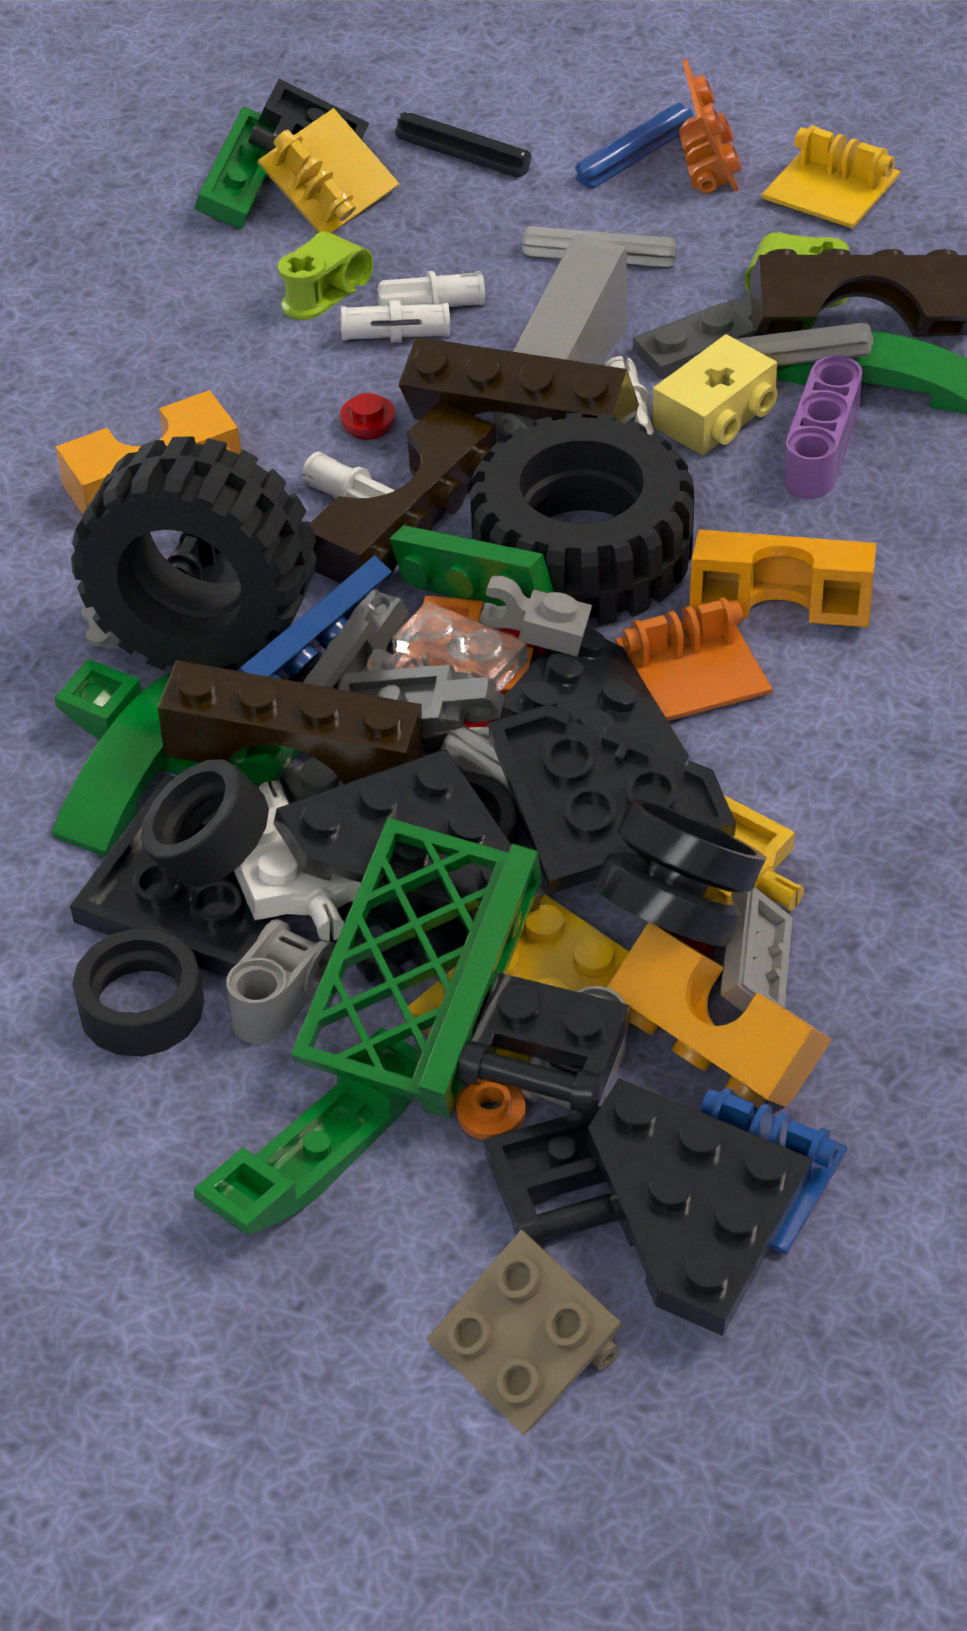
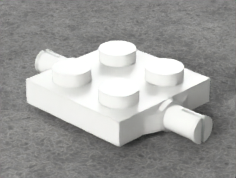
(278, 885)

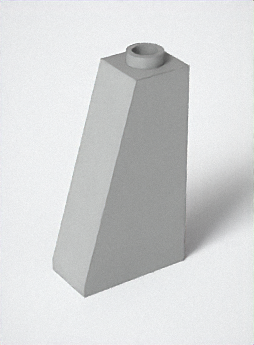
(578, 313)

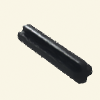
(463, 144)

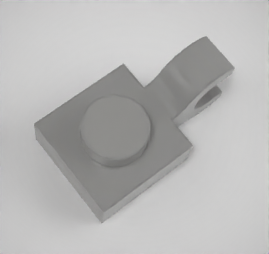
(543, 620)

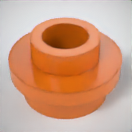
(486, 1123)

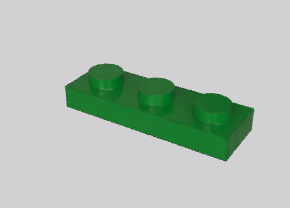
(235, 174)
(465, 565)

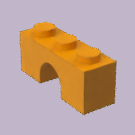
(91, 457)
(820, 574)
(763, 1050)

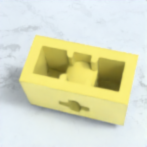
(715, 395)

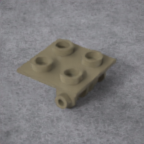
(526, 1333)

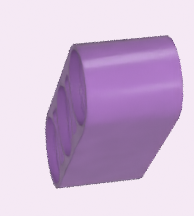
(822, 427)

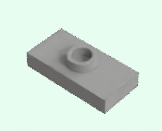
(757, 951)

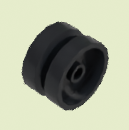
(679, 873)

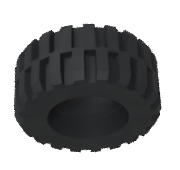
(591, 468)
(214, 498)

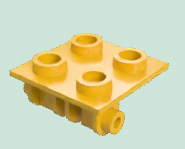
(327, 172)
(833, 177)

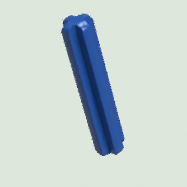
(632, 146)

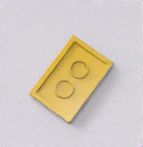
(552, 950)

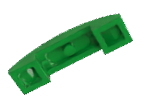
(905, 365)
(101, 693)
(115, 776)
(310, 1152)

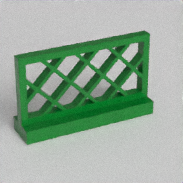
(486, 952)

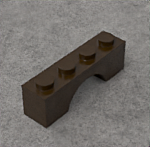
(922, 289)
(512, 382)
(442, 458)
(221, 711)

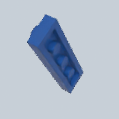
(295, 646)

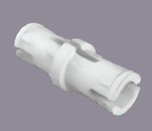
(433, 321)

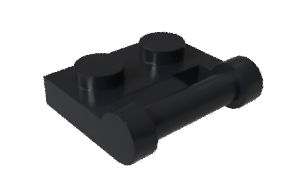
(548, 1026)
(546, 1163)

